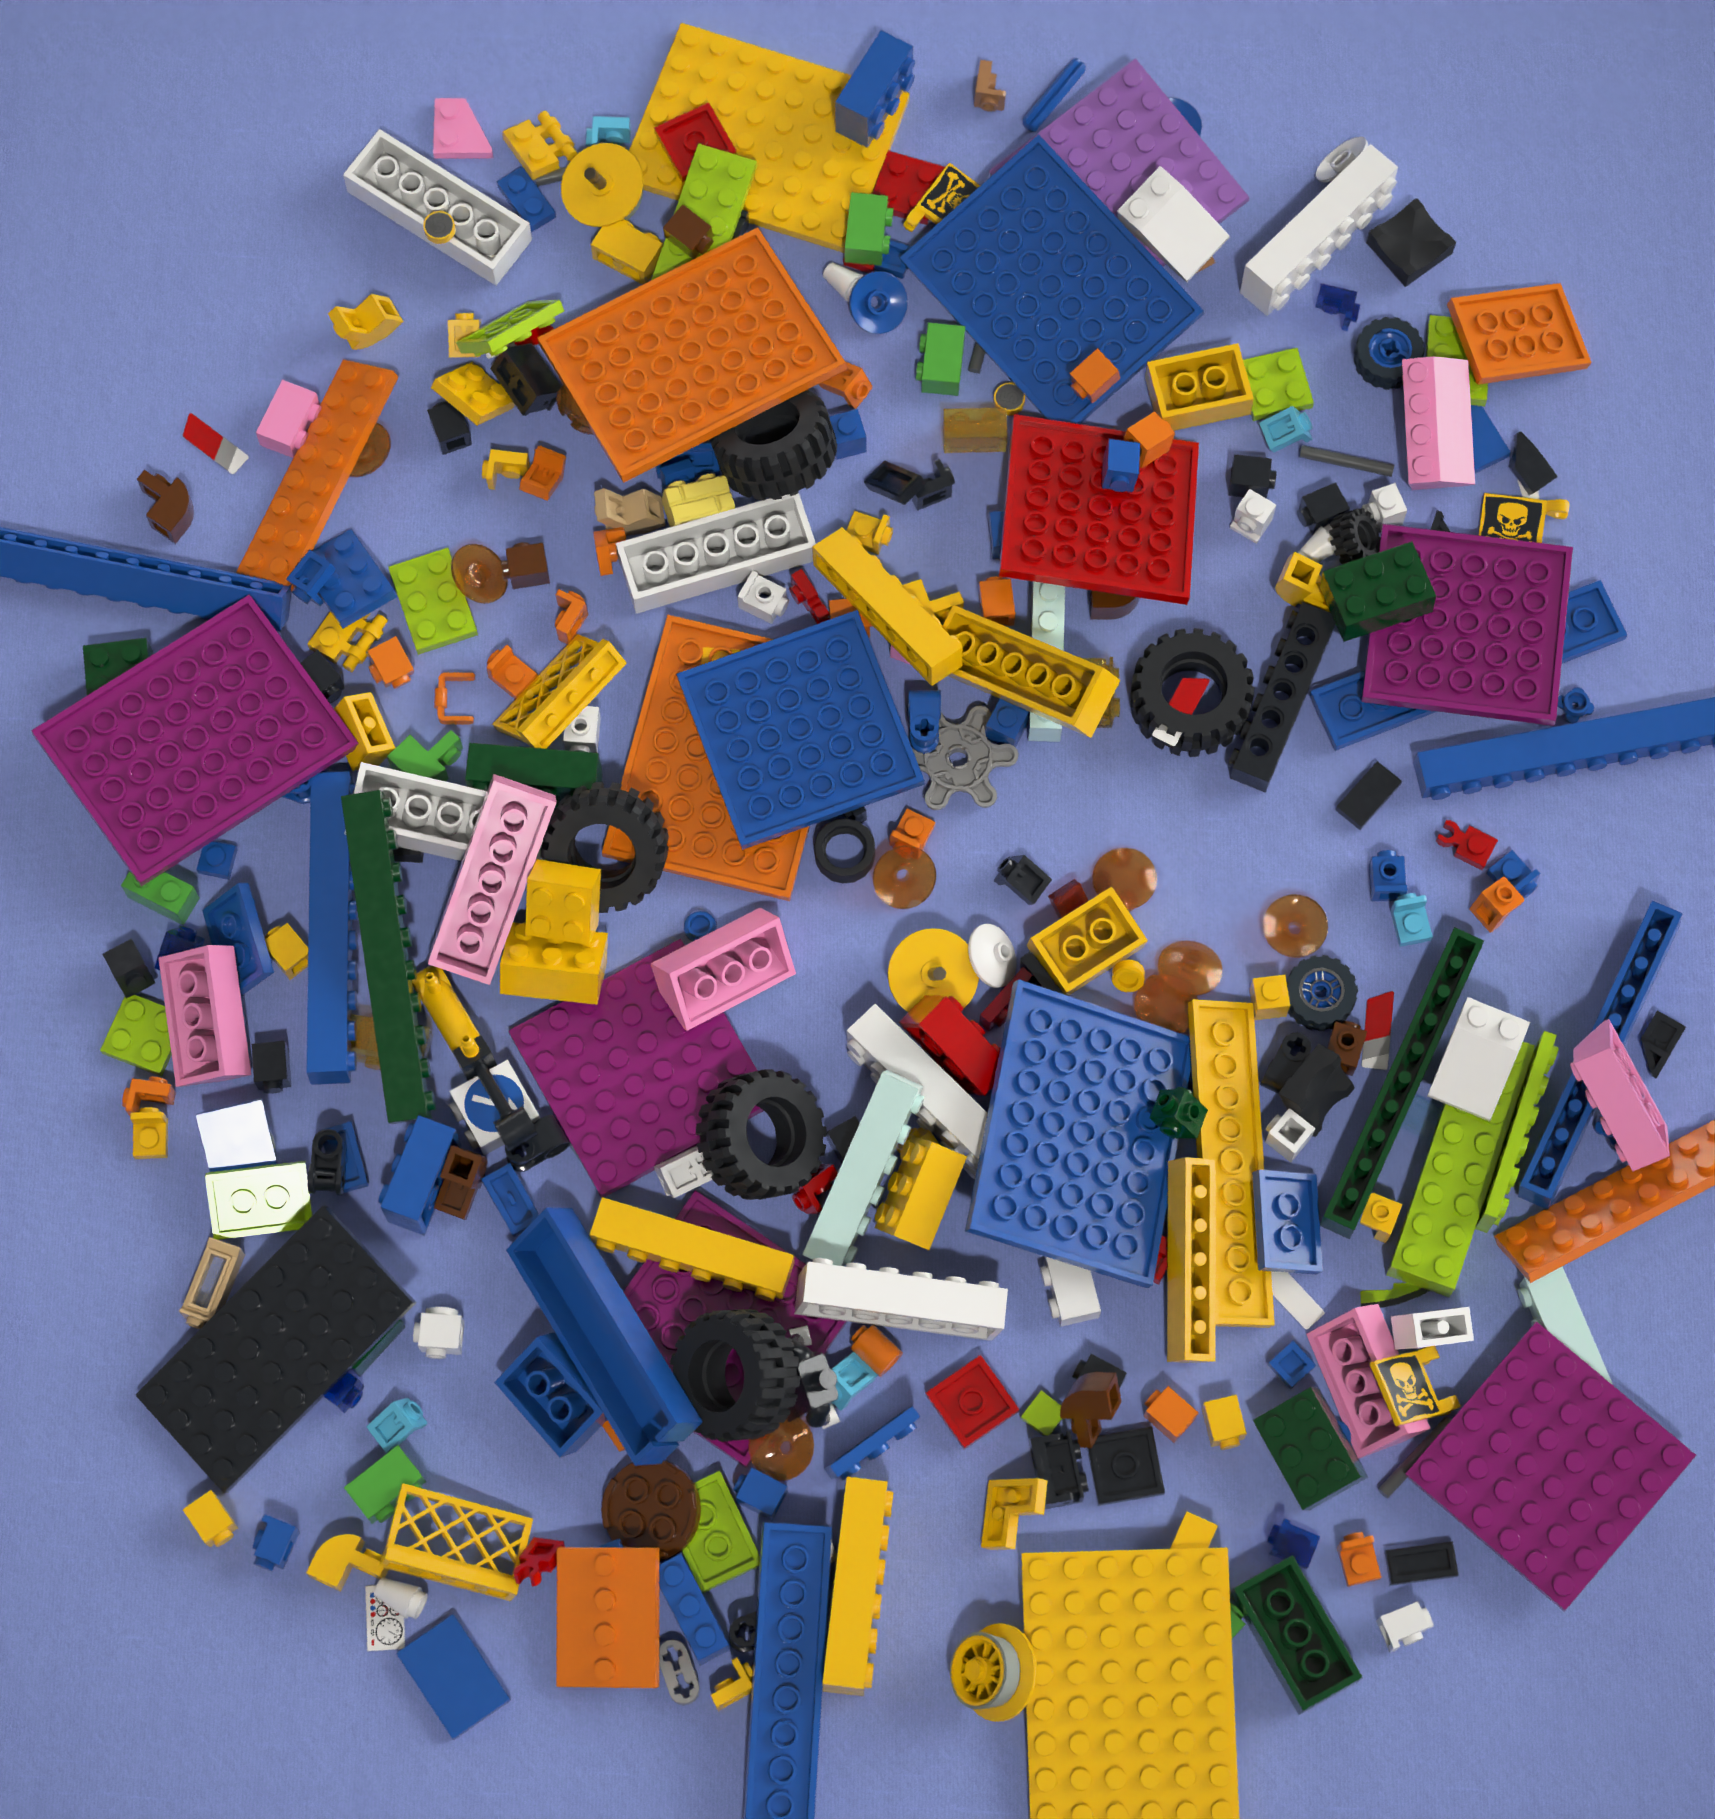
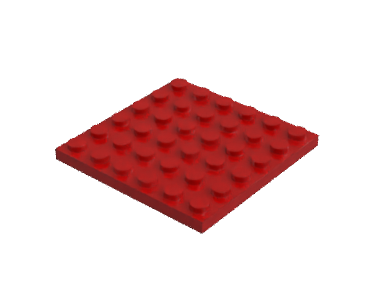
(1090, 537)

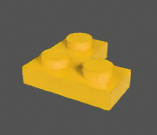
(1004, 1504)

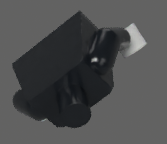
(816, 1384)

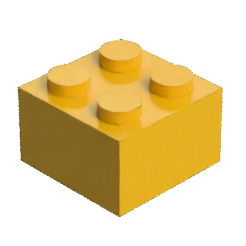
(562, 902)

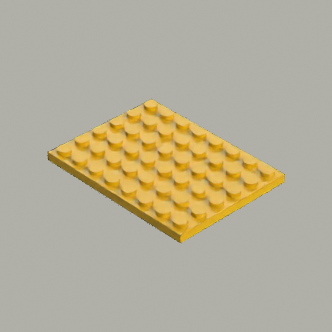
(773, 114)
(1131, 1685)

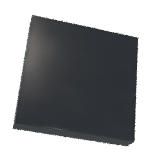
(1125, 1466)

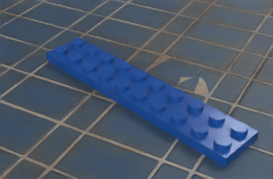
(1347, 720)
(788, 1672)

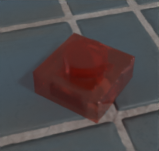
(1068, 898)

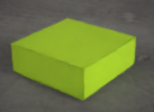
(1042, 1414)

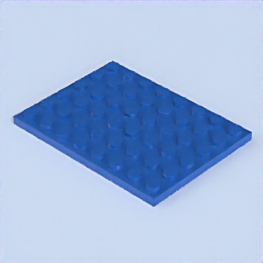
(1048, 280)
(1070, 1139)

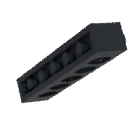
(1258, 770)

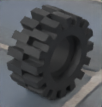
(1354, 535)

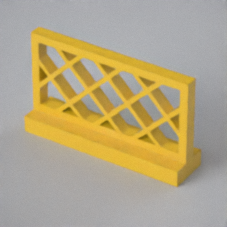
(574, 691)
(442, 1568)

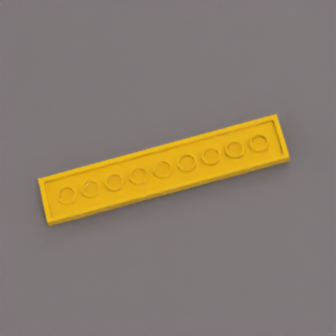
(1232, 1134)

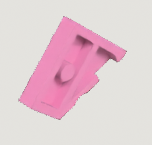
(458, 131)

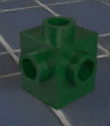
(1178, 1113)

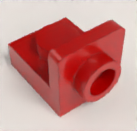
(820, 1182)

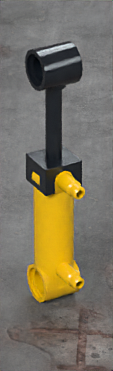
(470, 1051)

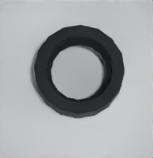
(851, 827)

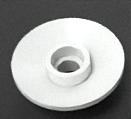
(1340, 159)
(992, 955)

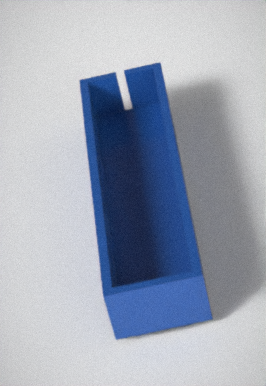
(603, 1336)

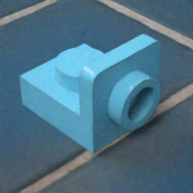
(609, 130)
(1286, 428)
(1411, 919)
(852, 1377)
(396, 1423)

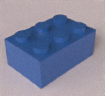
(875, 89)
(417, 1173)
(552, 1395)

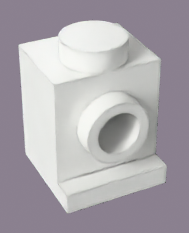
(1386, 506)
(1253, 516)
(765, 609)
(1404, 1625)

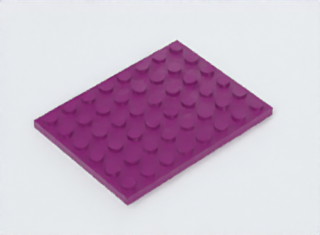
(195, 740)

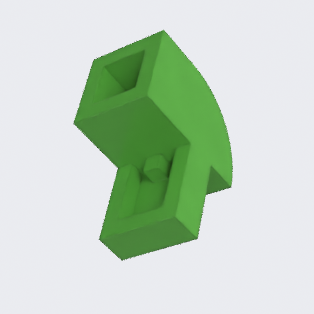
(415, 759)

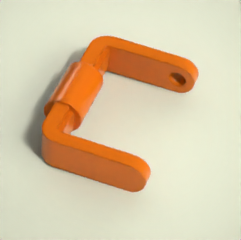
(440, 698)

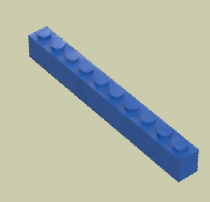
(135, 577)
(1565, 749)
(330, 936)
(1622, 1009)

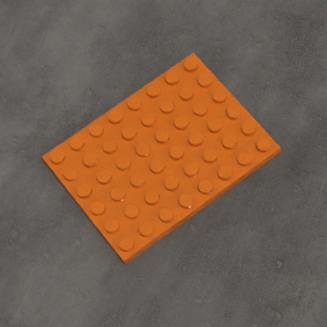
(691, 354)
(675, 774)

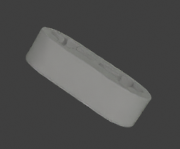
(686, 1669)

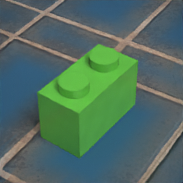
(866, 229)
(942, 359)
(163, 895)
(379, 1486)

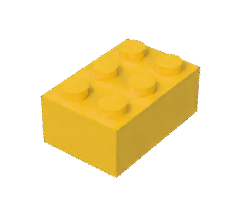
(1200, 387)
(1087, 942)
(553, 967)
(919, 1191)

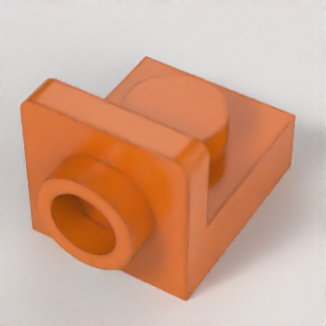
(850, 384)
(606, 548)
(571, 620)
(509, 672)
(912, 830)
(1496, 903)
(1358, 1559)

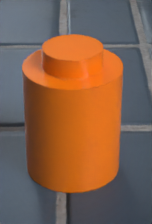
(875, 1349)

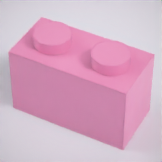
(288, 419)

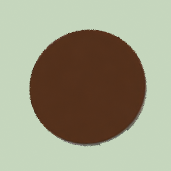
(652, 1508)

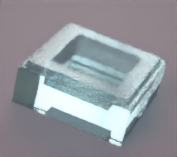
(1421, 1118)

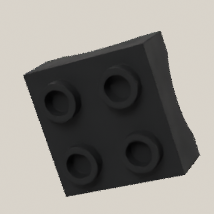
(1410, 243)
(1316, 1086)

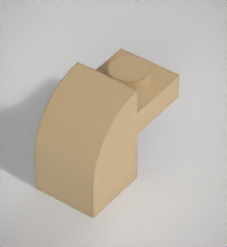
(635, 512)

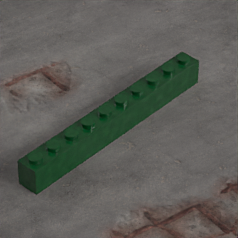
(386, 956)
(1401, 1083)

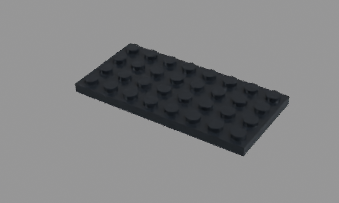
(275, 1349)

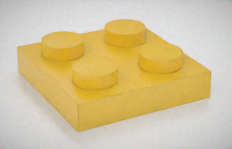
(473, 393)

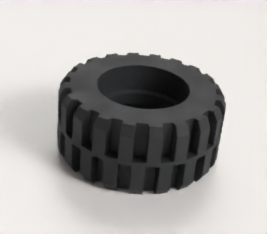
(778, 449)
(1198, 654)
(624, 812)
(796, 1127)
(767, 1367)

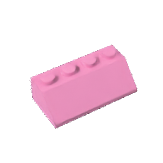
(1438, 422)
(724, 968)
(204, 1015)
(1620, 1097)
(1344, 1354)

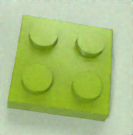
(1277, 383)
(139, 1035)

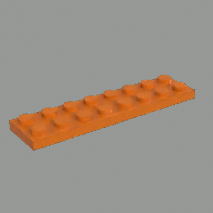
(318, 471)
(1611, 1206)

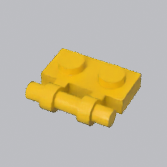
(531, 149)
(334, 641)

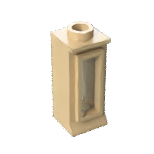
(212, 1282)

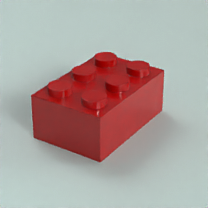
(953, 1042)

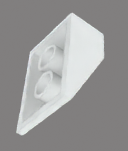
(1172, 224)
(1478, 1059)

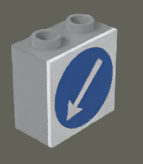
(478, 1111)

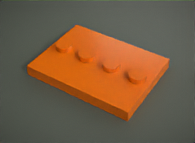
(1518, 333)
(608, 1617)

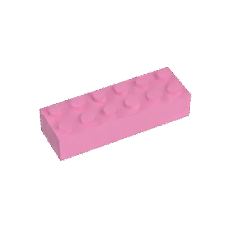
(491, 879)

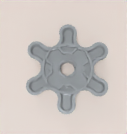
(981, 759)

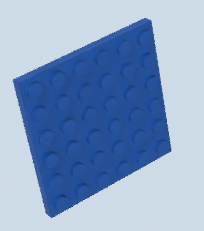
(800, 729)

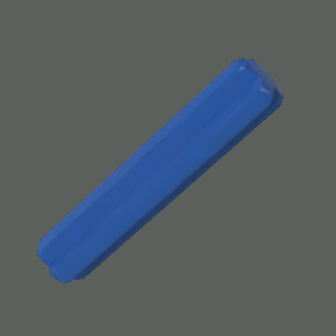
(1054, 95)

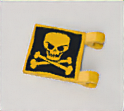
(942, 197)
(1518, 517)
(1409, 1388)

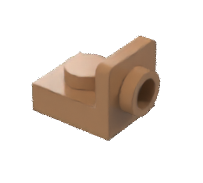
(986, 95)

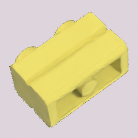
(696, 499)

